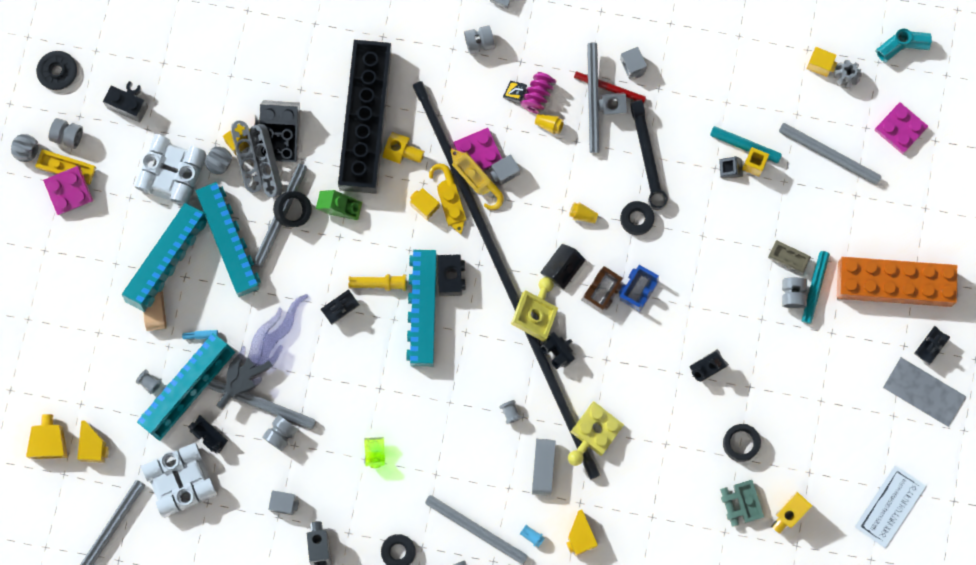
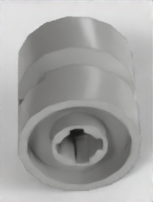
(485, 36)
(63, 132)
(797, 299)
(280, 433)

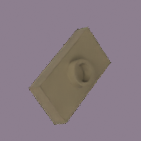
(789, 257)

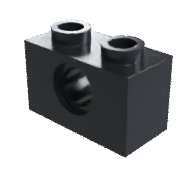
(447, 286)

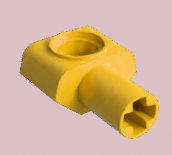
(405, 151)

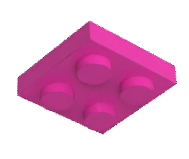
(901, 128)
(480, 148)
(68, 190)

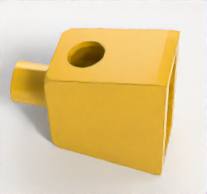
(46, 440)
(797, 505)

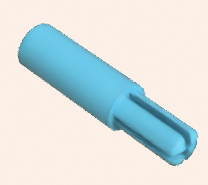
(199, 334)

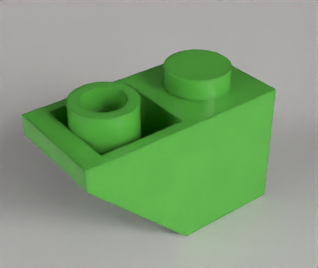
(338, 204)

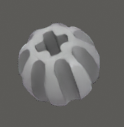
(852, 78)
(24, 147)
(218, 160)

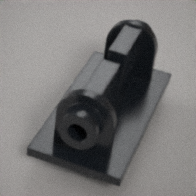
(212, 438)

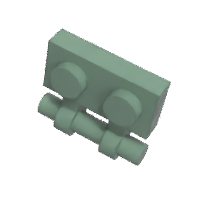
(747, 500)

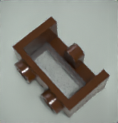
(602, 289)

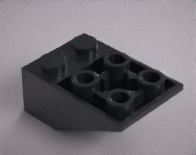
(283, 126)

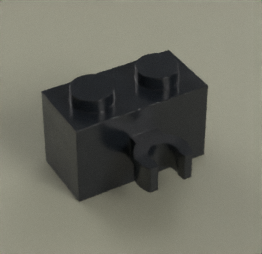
(126, 102)

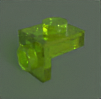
(374, 452)

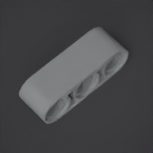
(543, 467)

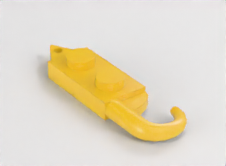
(476, 177)
(449, 198)

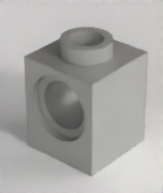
(633, 63)
(621, 103)
(504, 170)
(283, 502)

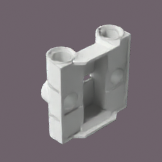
(166, 183)
(192, 474)

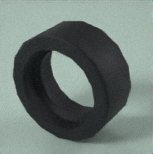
(306, 209)
(744, 428)

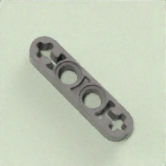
(249, 155)
(268, 159)

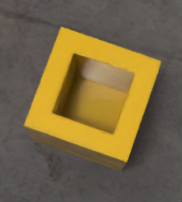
(822, 62)
(229, 141)
(755, 161)
(424, 203)

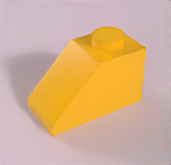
(91, 445)
(581, 537)

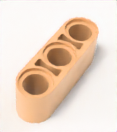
(155, 315)

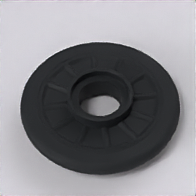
(59, 81)

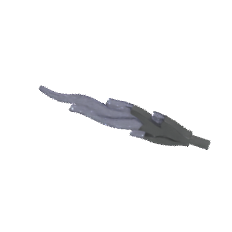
(258, 360)

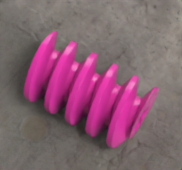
(537, 91)

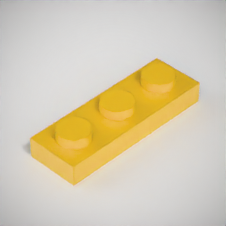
(58, 163)

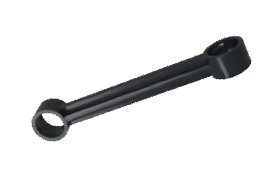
(638, 115)

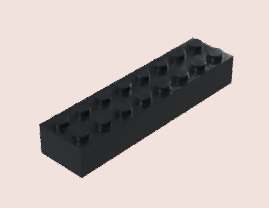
(365, 116)

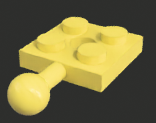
(545, 311)
(596, 441)

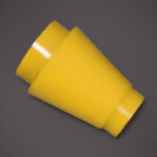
(550, 123)
(582, 213)

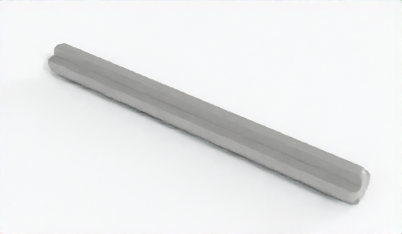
(593, 98)
(830, 153)
(275, 226)
(266, 405)
(113, 523)
(476, 529)

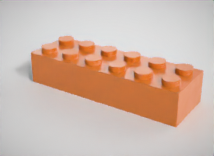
(897, 281)

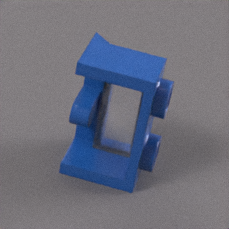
(639, 287)

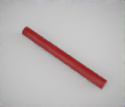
(610, 87)

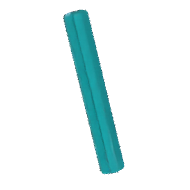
(743, 143)
(815, 287)

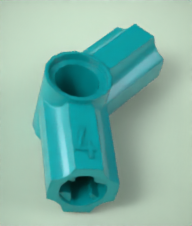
(914, 40)

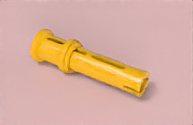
(388, 282)

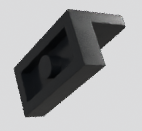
(563, 265)

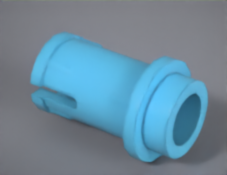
(531, 535)

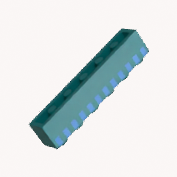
(227, 239)
(164, 257)
(423, 308)
(186, 387)

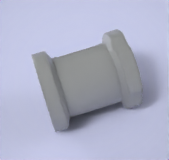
(148, 381)
(510, 412)

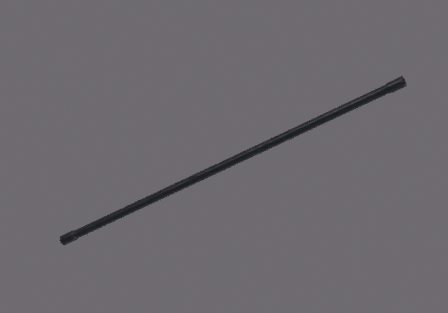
(423, 97)

